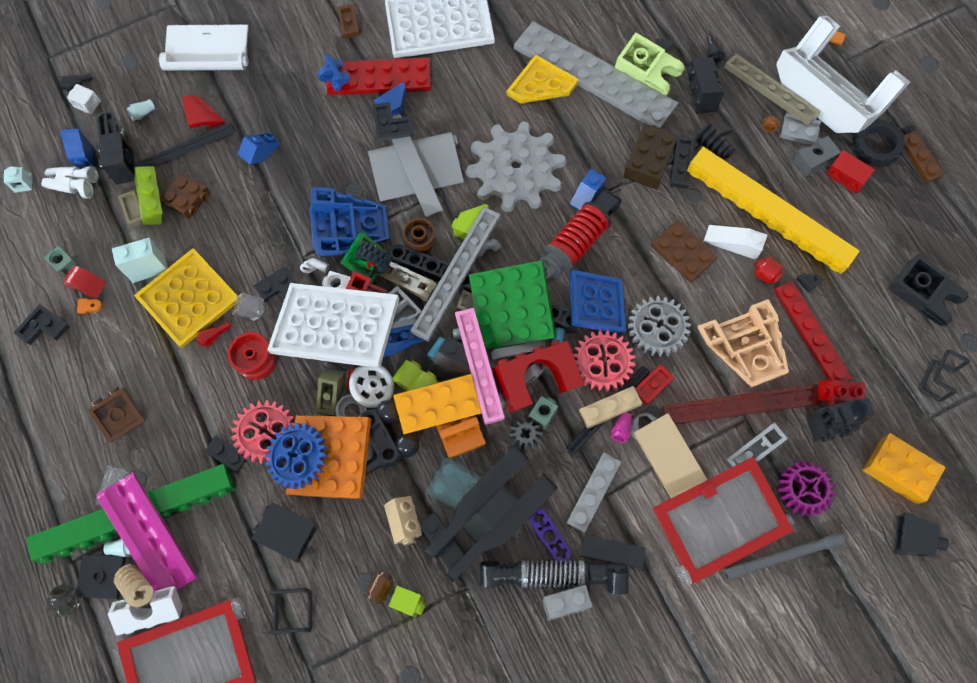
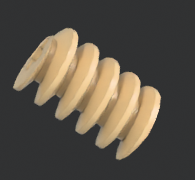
(133, 586)

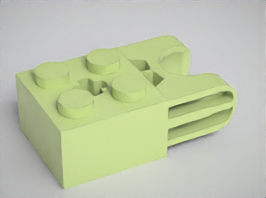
(647, 63)

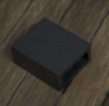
(284, 532)

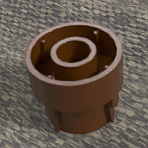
(419, 227)

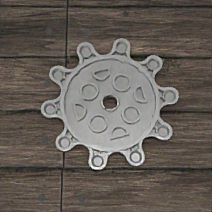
(516, 183)

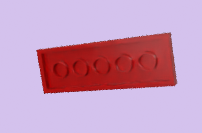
(384, 75)

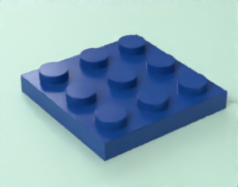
(597, 302)

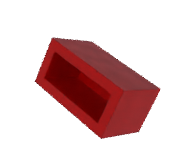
(850, 172)

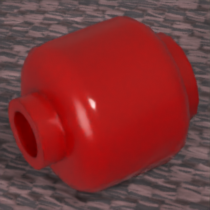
(768, 270)

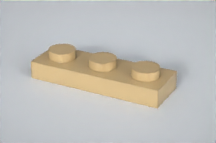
(610, 407)

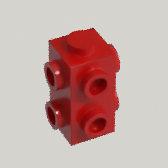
(838, 391)

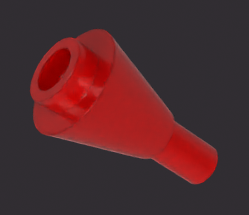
(209, 336)

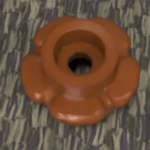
(770, 124)

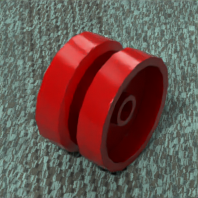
(250, 356)

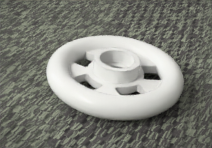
(356, 389)

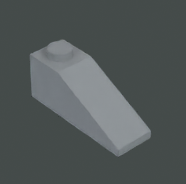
(761, 444)

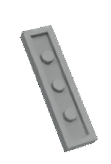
(593, 493)

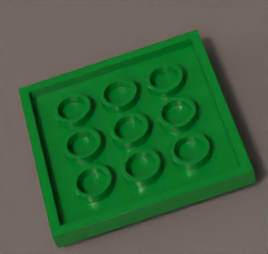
(513, 305)

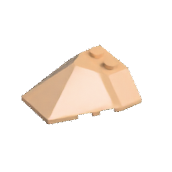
(749, 344)

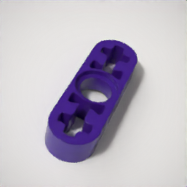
(536, 525)

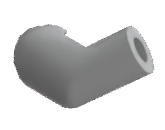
(490, 244)

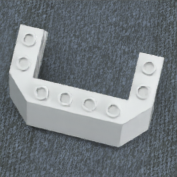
(840, 102)

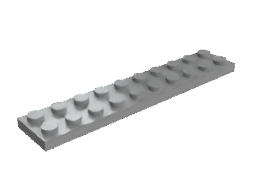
(597, 76)

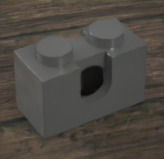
(817, 156)

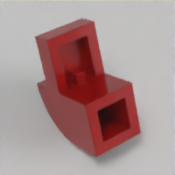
(84, 282)
(362, 283)

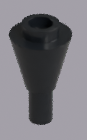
(714, 50)
(68, 82)

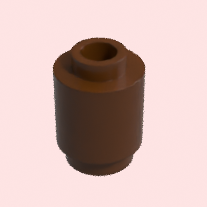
(379, 587)

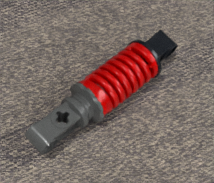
(579, 235)

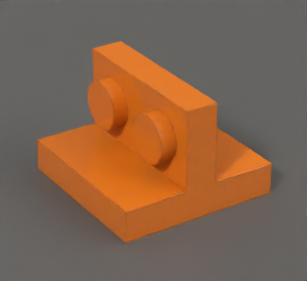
(461, 436)

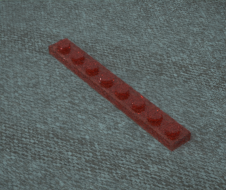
(743, 404)

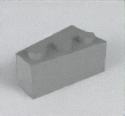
(406, 311)

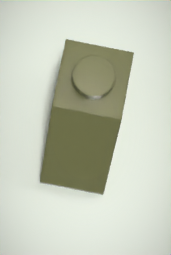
(329, 390)

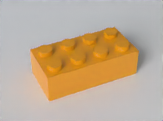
(437, 404)

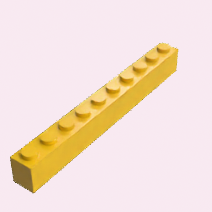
(772, 210)

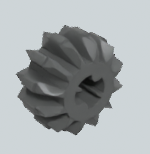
(534, 435)

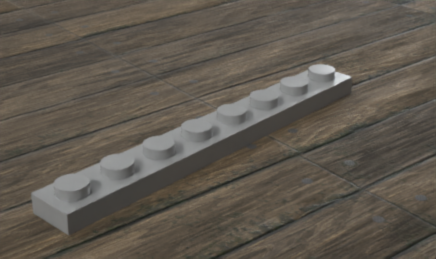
(455, 274)

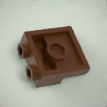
(185, 196)
(116, 414)

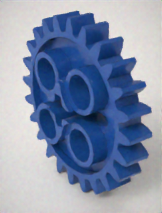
(282, 451)

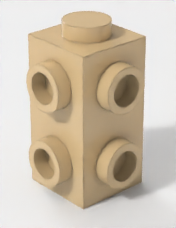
(403, 520)

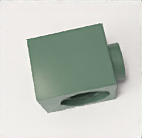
(56, 256)
(543, 420)

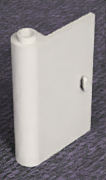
(205, 47)

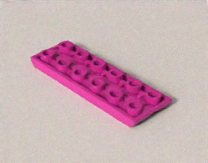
(146, 534)

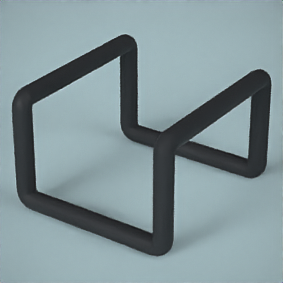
(941, 365)
(309, 611)

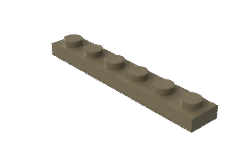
(772, 89)

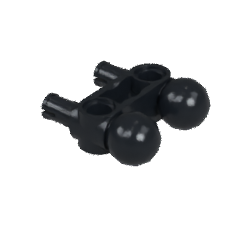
(404, 446)

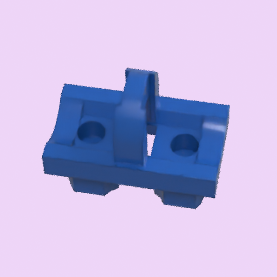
(332, 73)

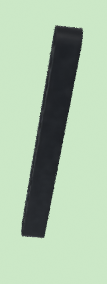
(427, 261)

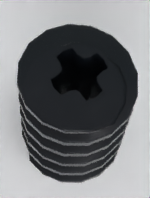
(712, 143)

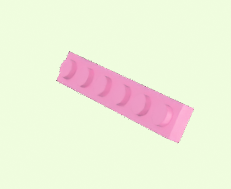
(479, 366)

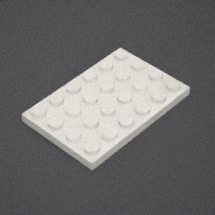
(437, 25)
(334, 325)

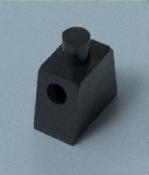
(918, 537)

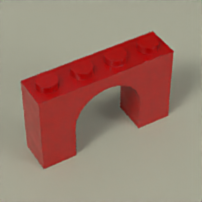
(511, 373)

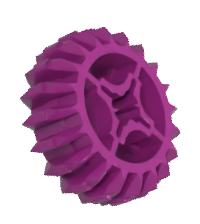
(793, 474)

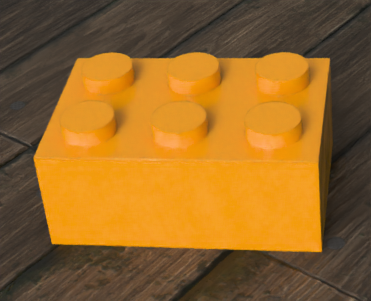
(904, 469)

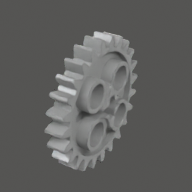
(666, 312)

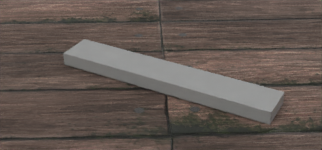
(417, 175)

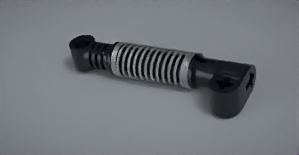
(612, 575)

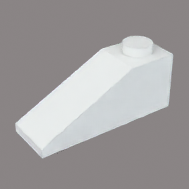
(737, 240)

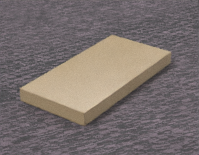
(669, 456)

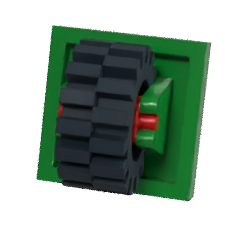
(366, 257)

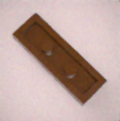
(922, 158)

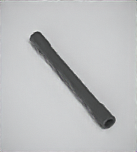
(743, 568)

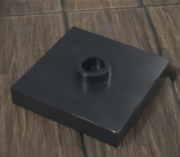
(98, 575)

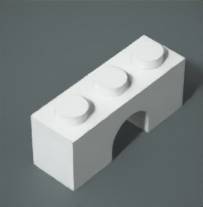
(164, 608)

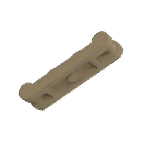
(408, 280)

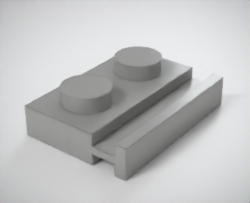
(797, 131)

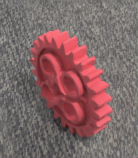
(621, 360)
(253, 446)

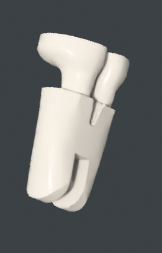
(71, 179)

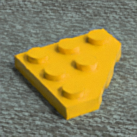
(541, 81)

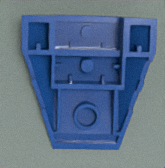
(340, 218)

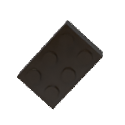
(650, 156)

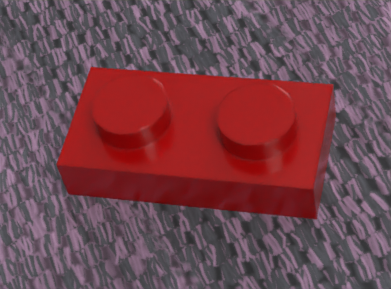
(654, 384)

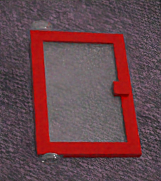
(722, 521)
(191, 649)

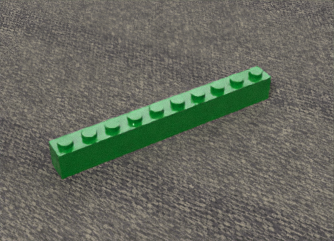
(97, 526)

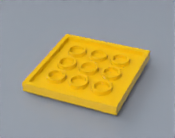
(187, 298)

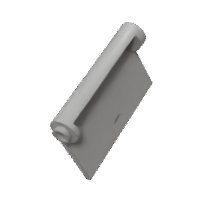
(437, 156)

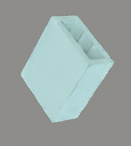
(140, 260)

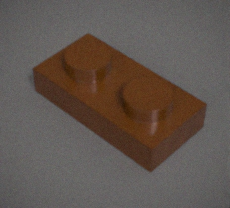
(348, 21)

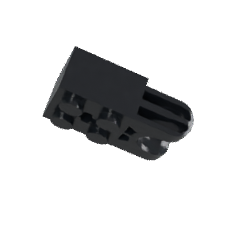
(114, 149)
(925, 289)
(839, 419)

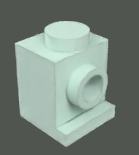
(17, 174)

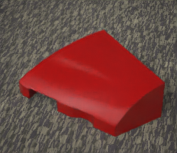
(200, 113)

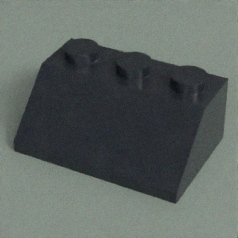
(452, 361)

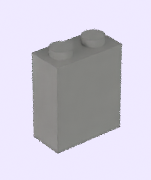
(566, 603)

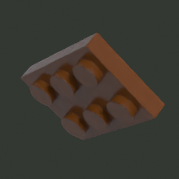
(684, 251)

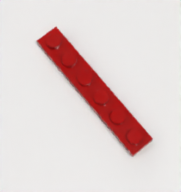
(812, 333)

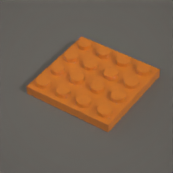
(347, 457)

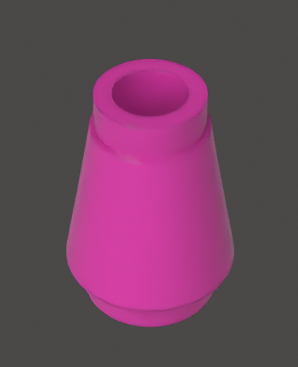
(622, 428)

